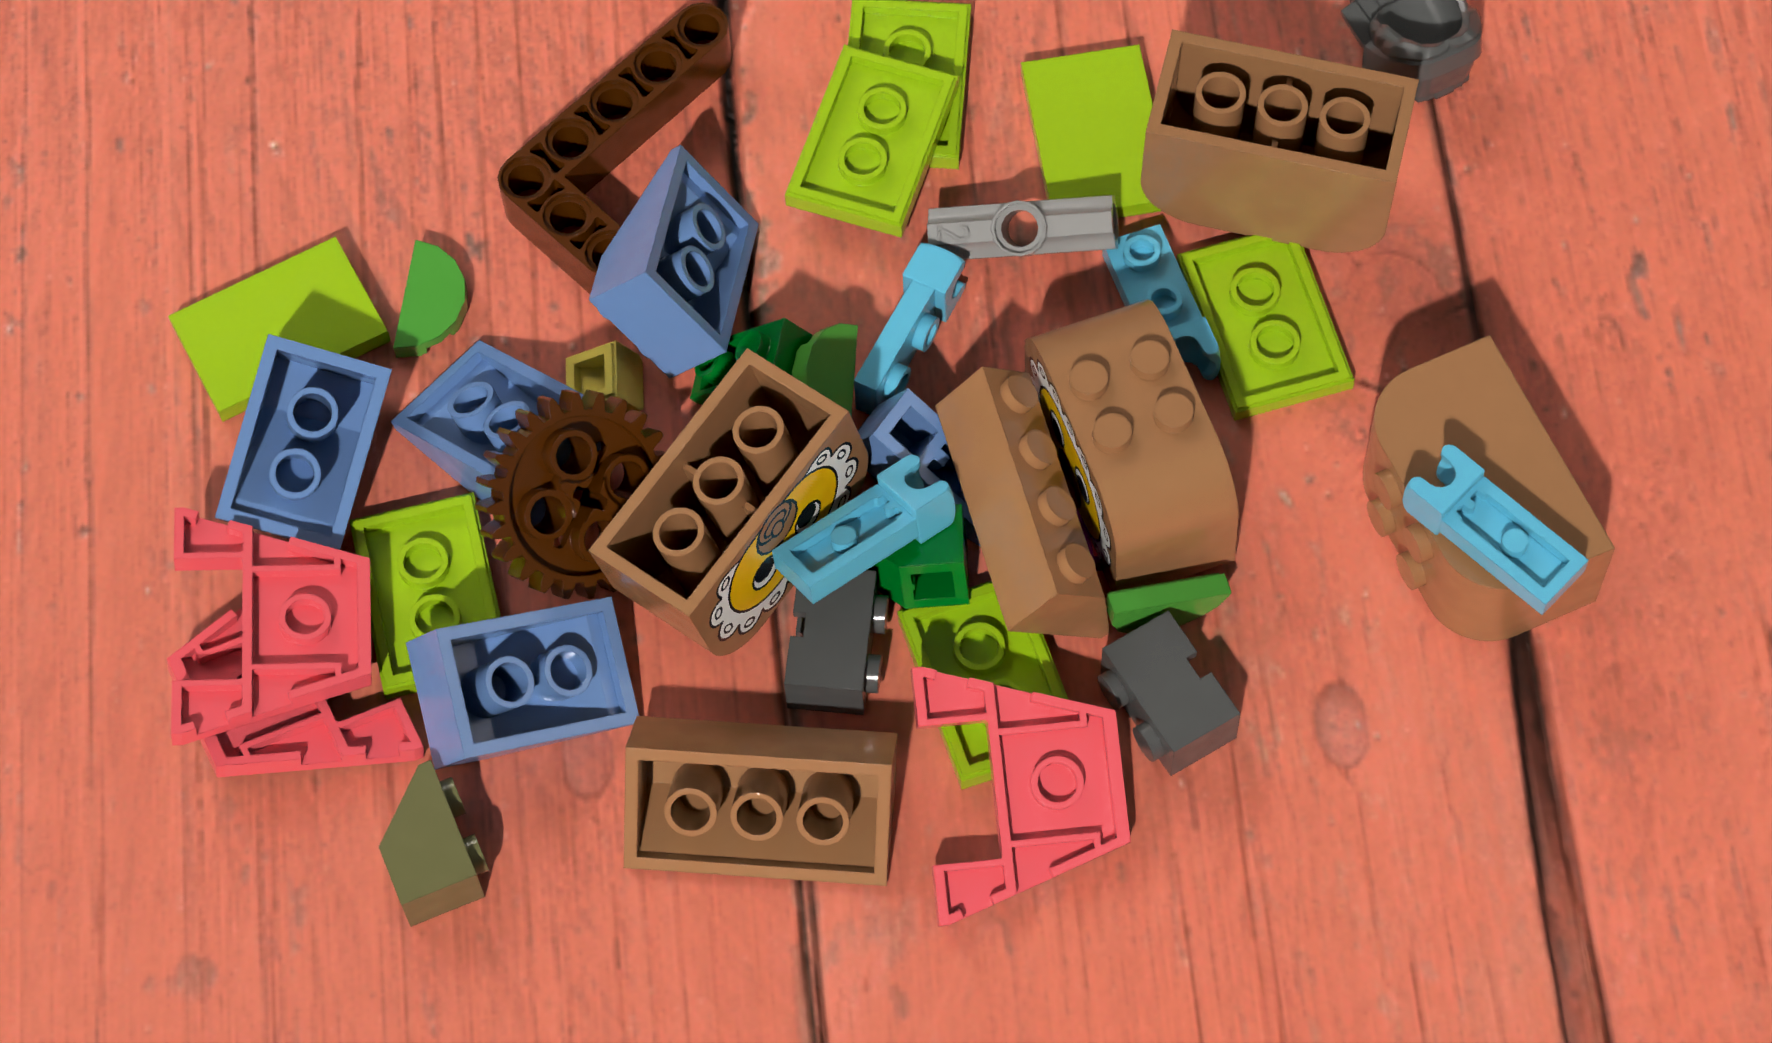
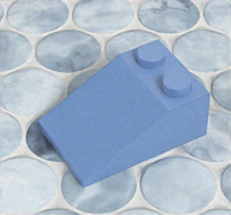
(677, 267)
(467, 405)
(303, 442)
(521, 681)

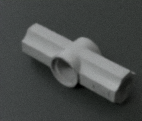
(1062, 224)

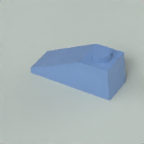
(909, 427)

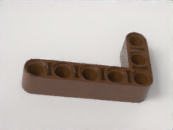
(606, 141)

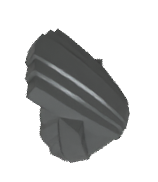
(1418, 40)

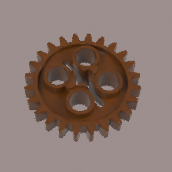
(530, 471)

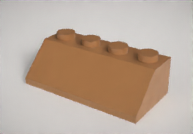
(1022, 506)
(759, 800)

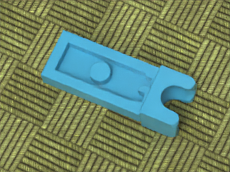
(1148, 270)
(928, 296)
(866, 530)
(1494, 530)

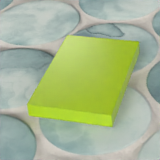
(924, 35)
(1091, 124)
(872, 141)
(303, 299)
(1267, 323)
(424, 576)
(977, 645)

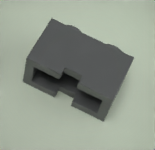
(832, 655)
(1173, 708)

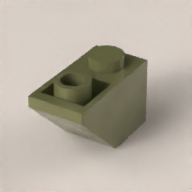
(425, 852)

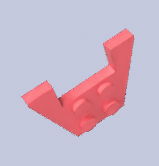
(300, 626)
(295, 739)
(1051, 785)

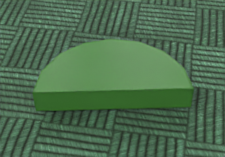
(432, 301)
(829, 363)
(1183, 598)

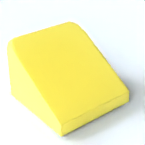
(608, 370)

